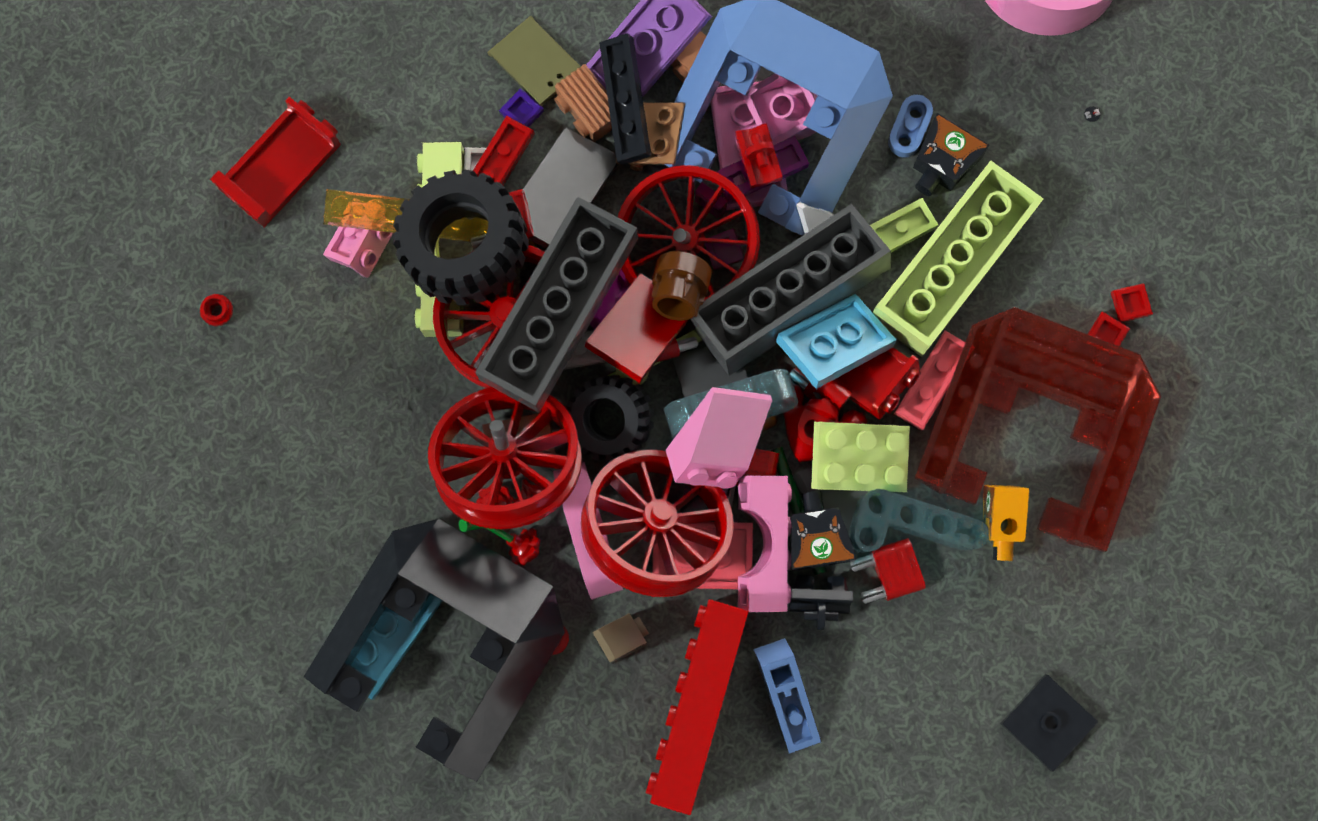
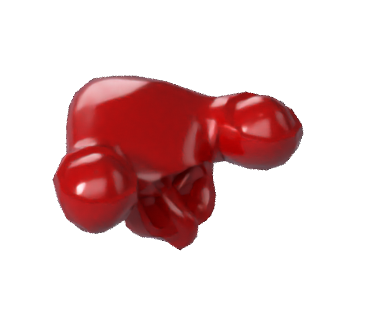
(801, 422)

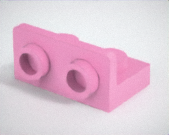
(357, 248)

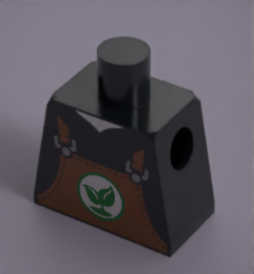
(947, 155)
(819, 536)

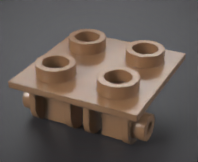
(663, 129)

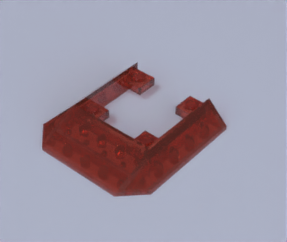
(1064, 365)

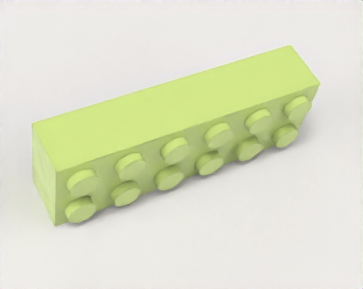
(956, 258)

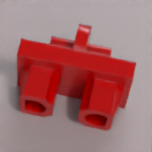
(758, 156)

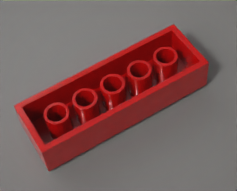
(698, 708)

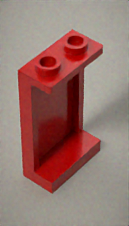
(279, 162)
(881, 381)

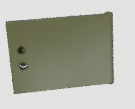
(533, 60)

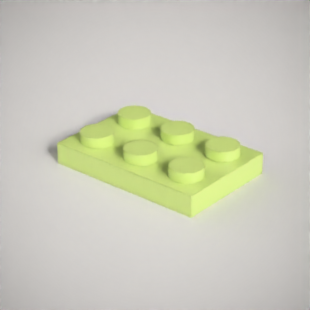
(860, 457)

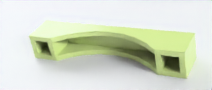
(436, 160)

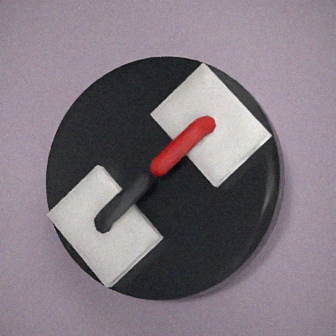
(1092, 114)

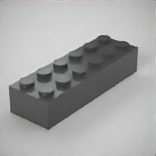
(791, 287)
(557, 304)

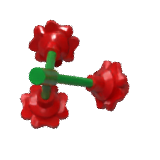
(523, 546)

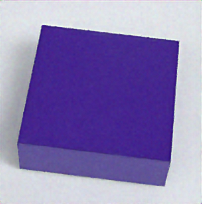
(522, 108)

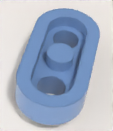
(910, 127)

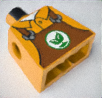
(1004, 503)

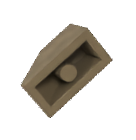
(621, 637)

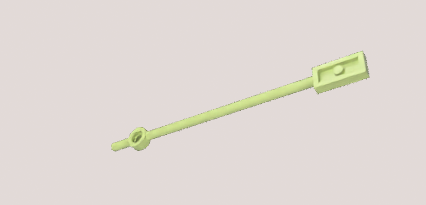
(894, 231)

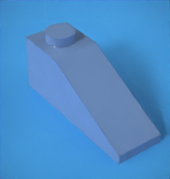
(787, 695)

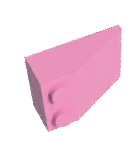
(719, 438)

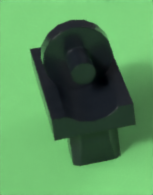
(821, 604)

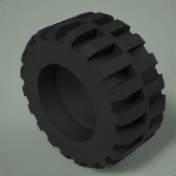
(438, 206)

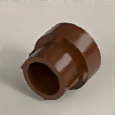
(680, 285)

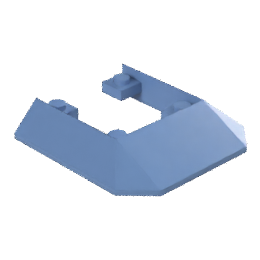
(809, 53)

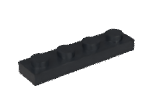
(625, 99)

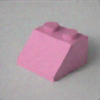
(782, 107)

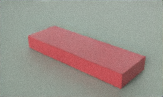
(932, 383)

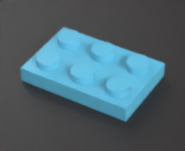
(835, 340)

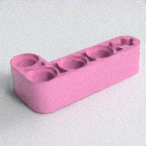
(595, 580)

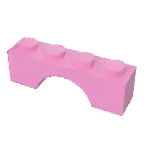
(766, 585)

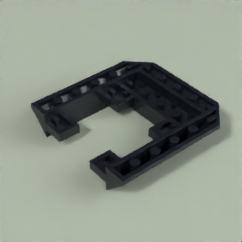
(505, 598)

